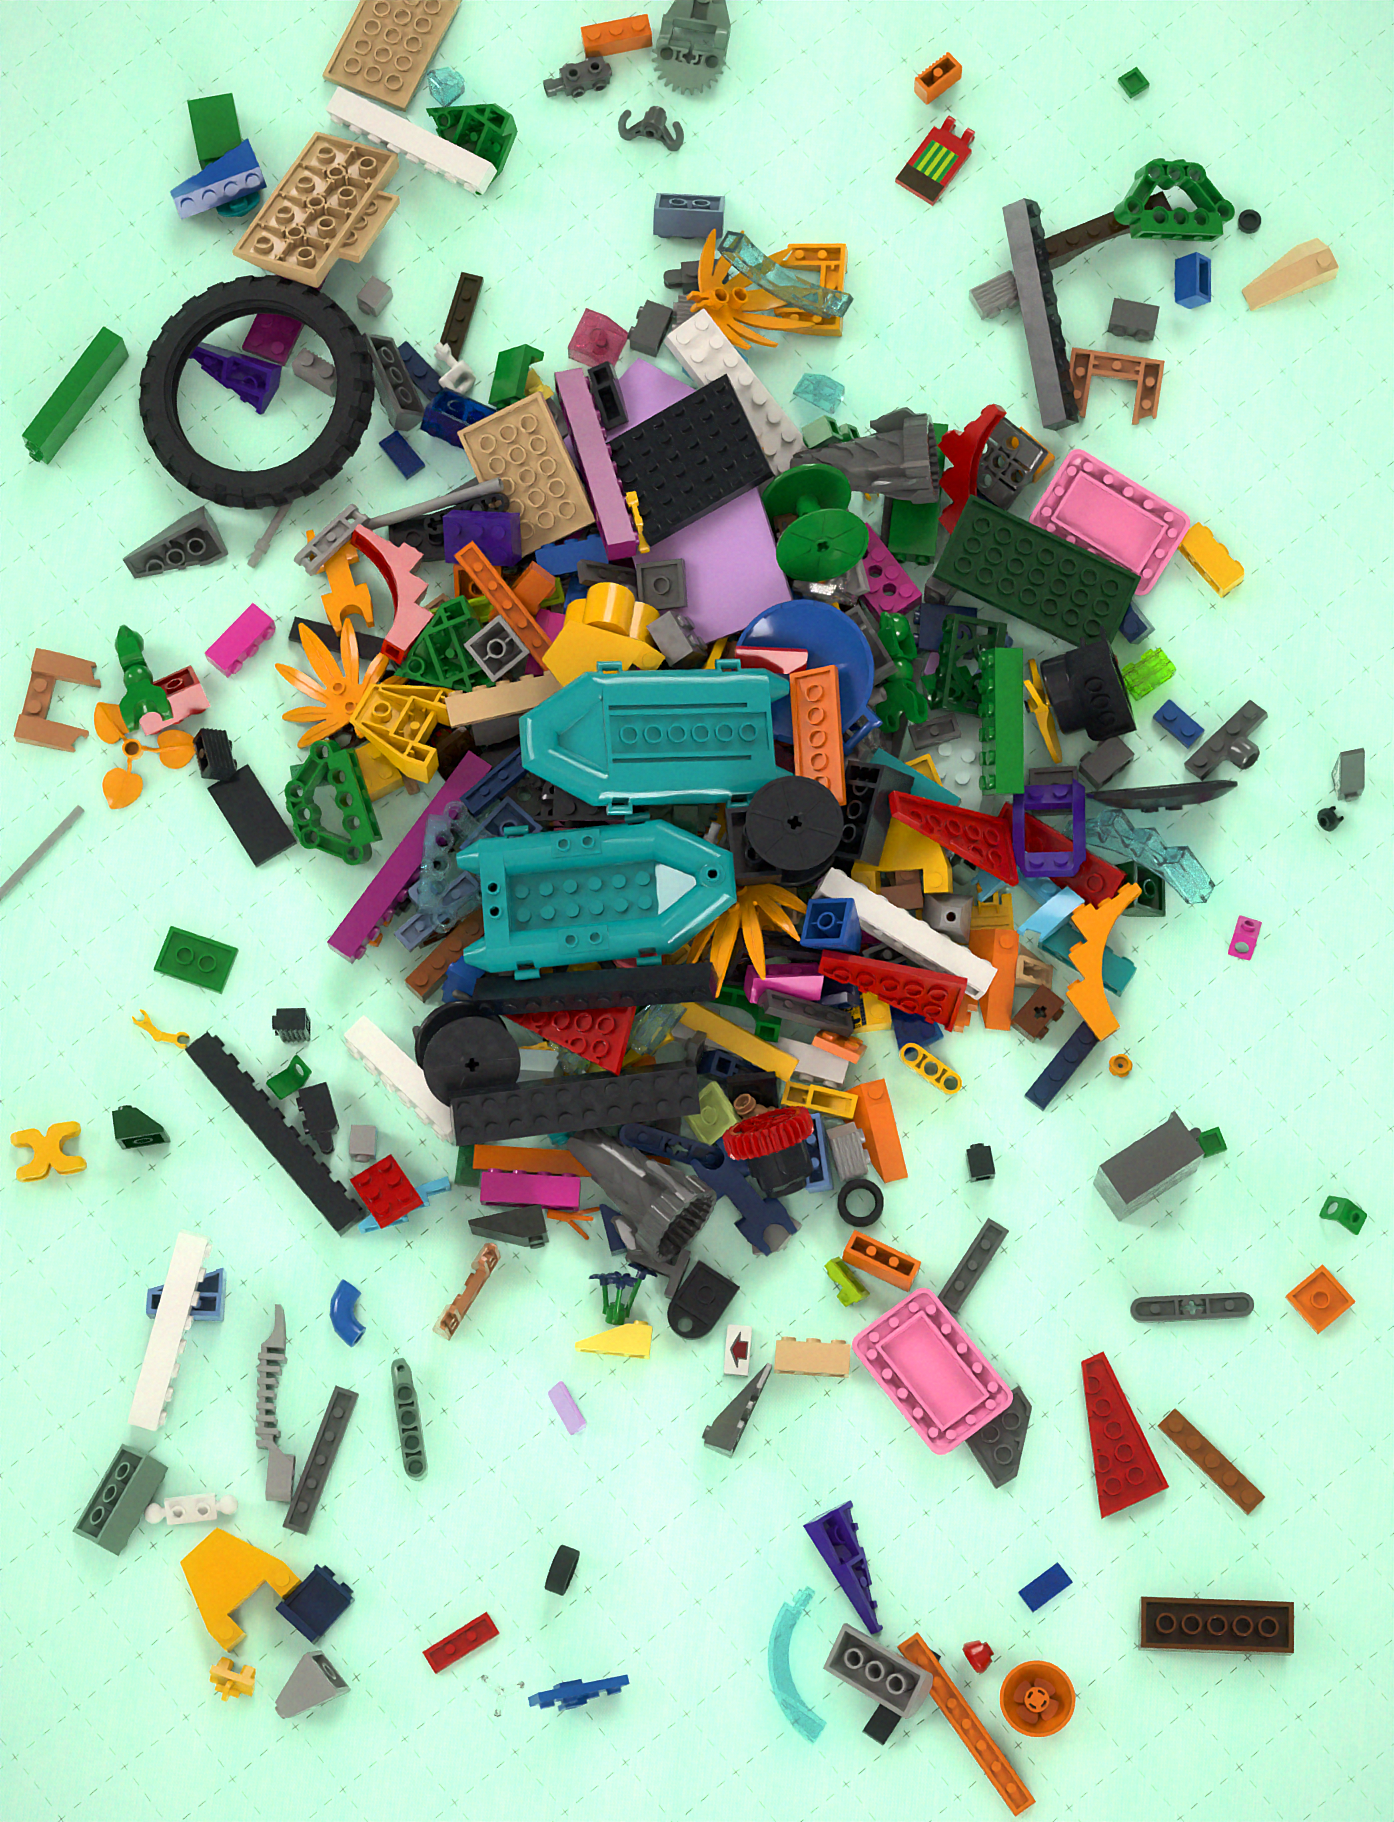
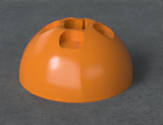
(1047, 1684)

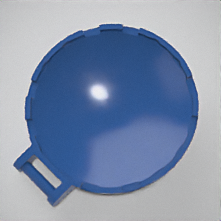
(830, 640)

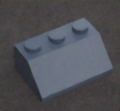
(688, 215)

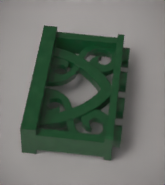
(949, 656)

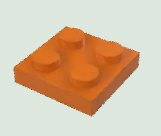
(841, 1046)
(1320, 1299)

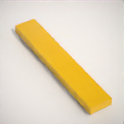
(739, 1040)

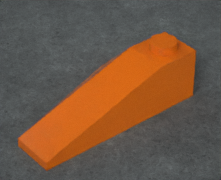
(1001, 950)
(878, 1124)

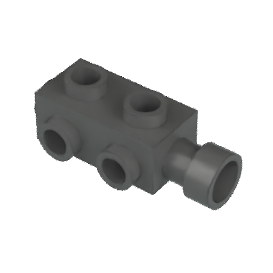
(580, 77)

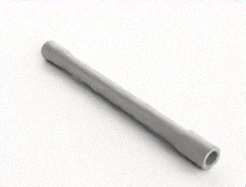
(482, 489)

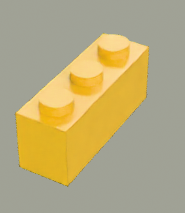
(1211, 559)

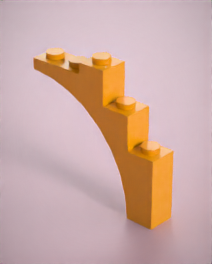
(1095, 927)

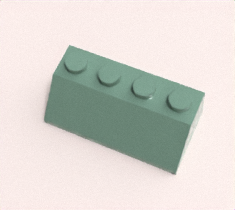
(120, 1499)

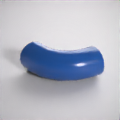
(343, 1315)

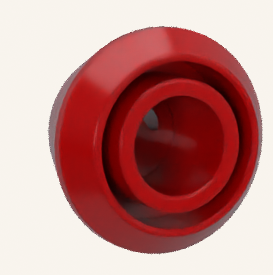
(978, 1655)

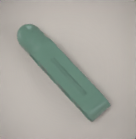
(402, 1381)

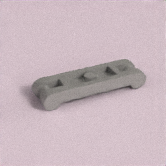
(330, 539)

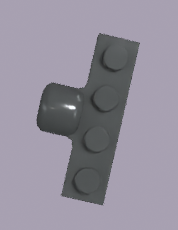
(596, 572)
(1230, 743)

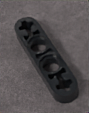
(492, 498)

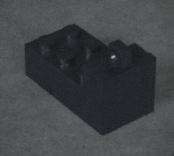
(868, 810)

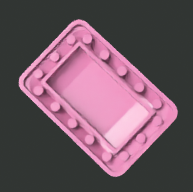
(1111, 517)
(932, 1371)

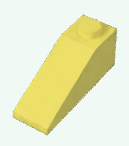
(625, 1341)

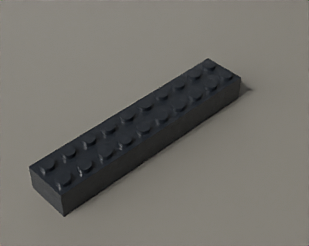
(573, 1102)

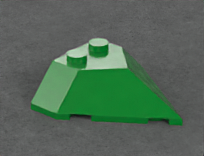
(478, 128)
(439, 651)

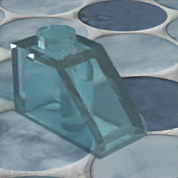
(445, 85)
(820, 391)

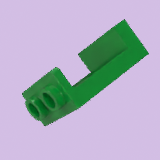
(512, 374)

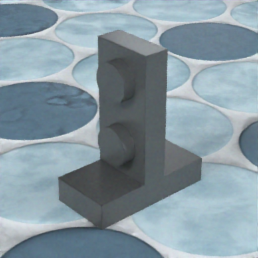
(665, 1268)

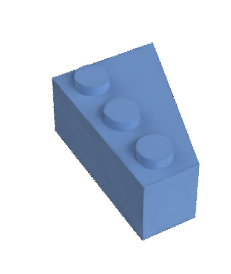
(817, 1145)
(211, 1299)

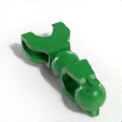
(138, 679)
(900, 690)

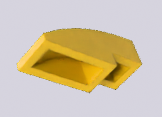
(820, 1100)

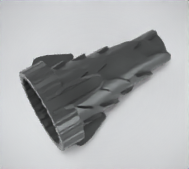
(893, 461)
(657, 1200)

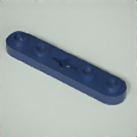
(653, 1141)

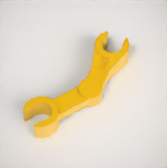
(632, 502)
(156, 1034)

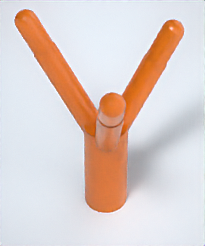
(569, 1217)

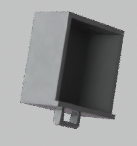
(1149, 1167)

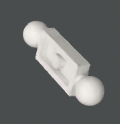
(191, 1508)

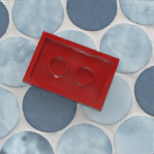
(386, 1191)

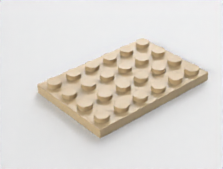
(389, 48)
(535, 468)

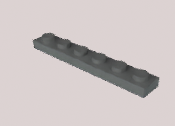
(320, 1460)

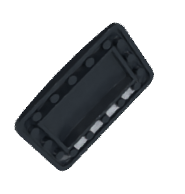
(1168, 796)

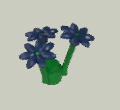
(616, 1312)

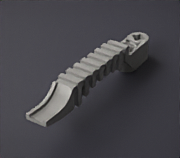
(280, 1465)

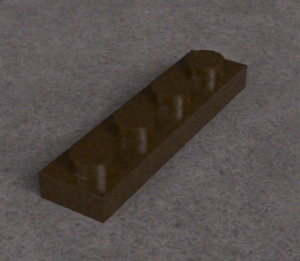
(461, 313)

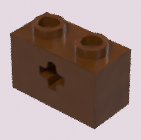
(1041, 1000)

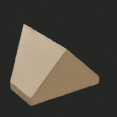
(1032, 970)

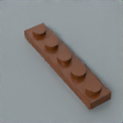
(1211, 1461)

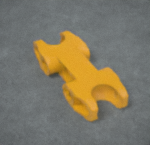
(345, 596)

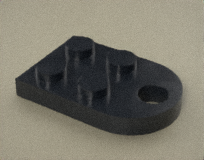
(701, 1300)

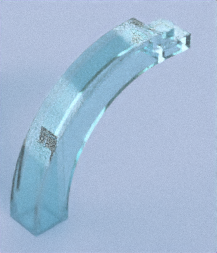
(780, 282)
(791, 1704)

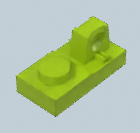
(852, 1288)

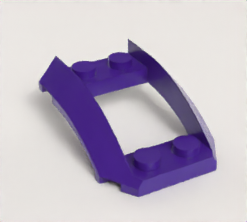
(1050, 797)

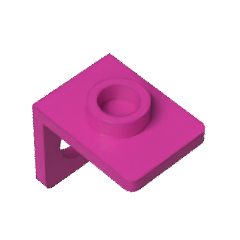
(1247, 932)

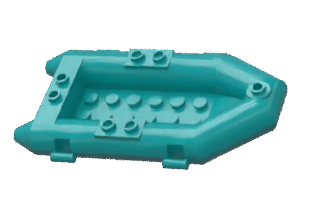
(657, 736)
(594, 894)

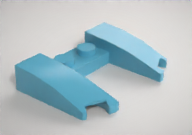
(1055, 902)

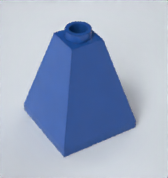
(832, 925)

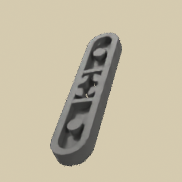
(1216, 1305)

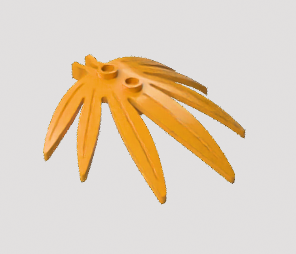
(731, 301)
(341, 693)
(744, 916)

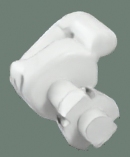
(457, 370)

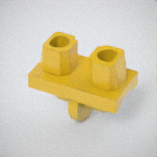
(232, 1683)

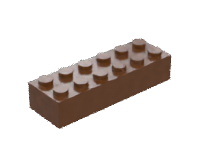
(1216, 1626)

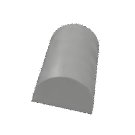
(878, 1672)

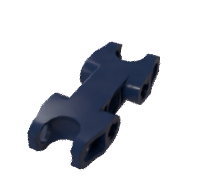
(755, 1211)

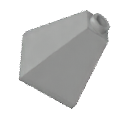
(496, 648)
(939, 905)
(310, 1685)

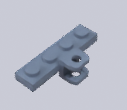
(418, 927)

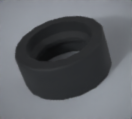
(860, 1184)
(562, 1570)

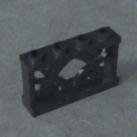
(775, 944)

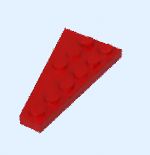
(968, 833)
(1096, 876)
(905, 987)
(590, 1033)
(1120, 1453)

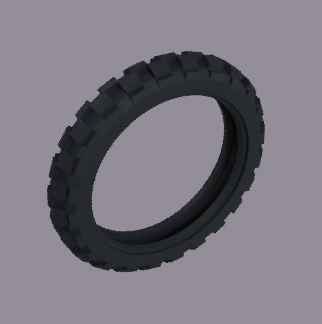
(202, 316)

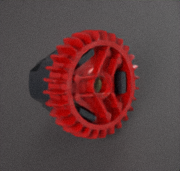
(774, 1149)

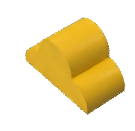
(614, 610)

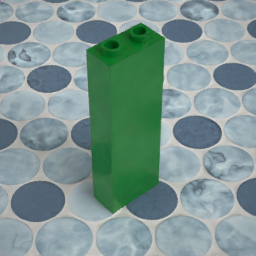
(75, 395)
(916, 525)

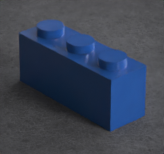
(563, 559)

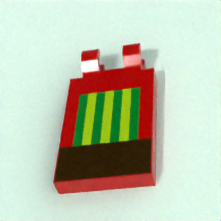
(936, 162)

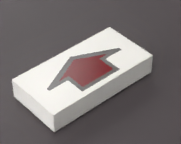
(737, 1350)

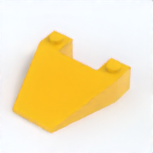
(582, 645)
(400, 722)
(908, 851)
(225, 1574)

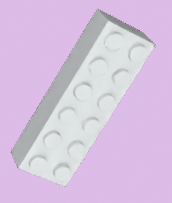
(398, 1074)

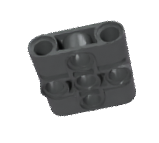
(1025, 457)

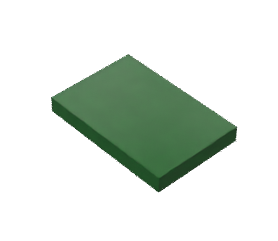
(196, 959)

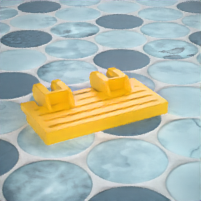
(987, 915)

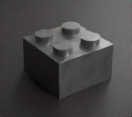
(677, 640)

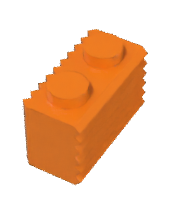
(937, 78)

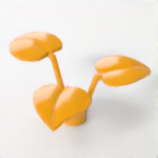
(124, 787)

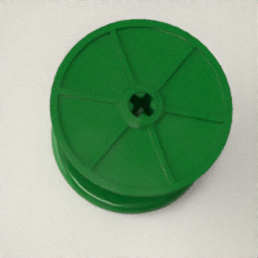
(825, 536)

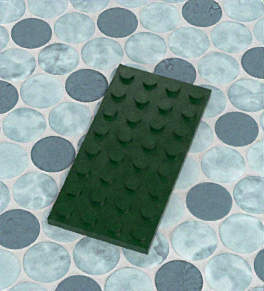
(1035, 574)

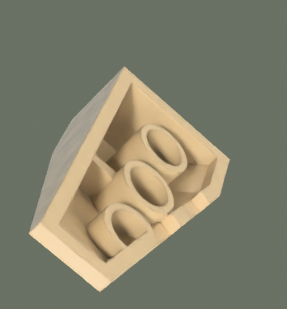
(1295, 272)

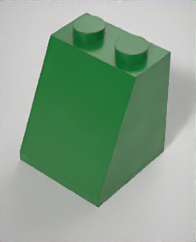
(214, 126)

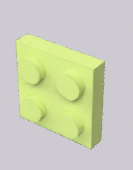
(715, 1115)

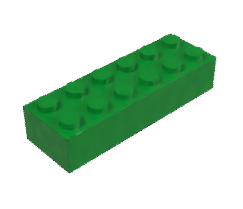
(1001, 722)

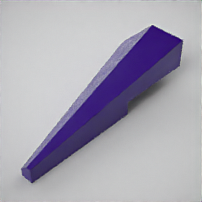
(247, 376)
(838, 1544)

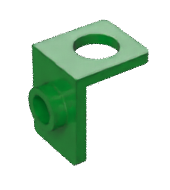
(289, 1079)
(1346, 1214)

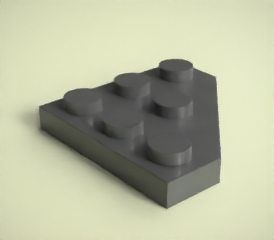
(1001, 1441)

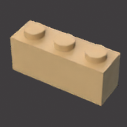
(812, 1357)

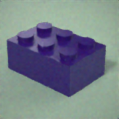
(493, 533)

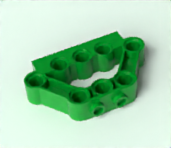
(1199, 190)
(361, 807)

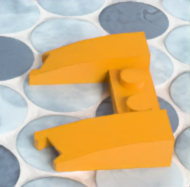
(832, 262)

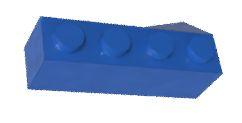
(220, 182)

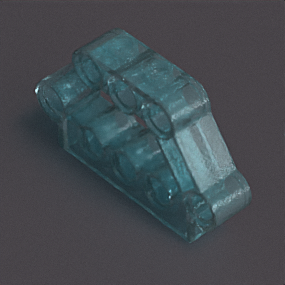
(427, 901)

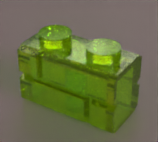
(1148, 673)

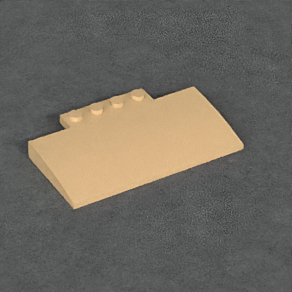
(322, 210)

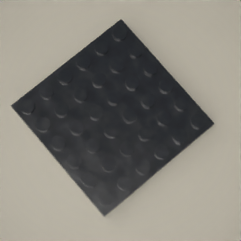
(690, 459)

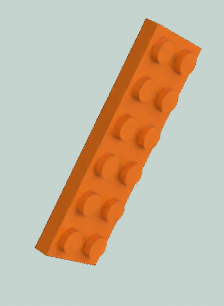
(818, 728)

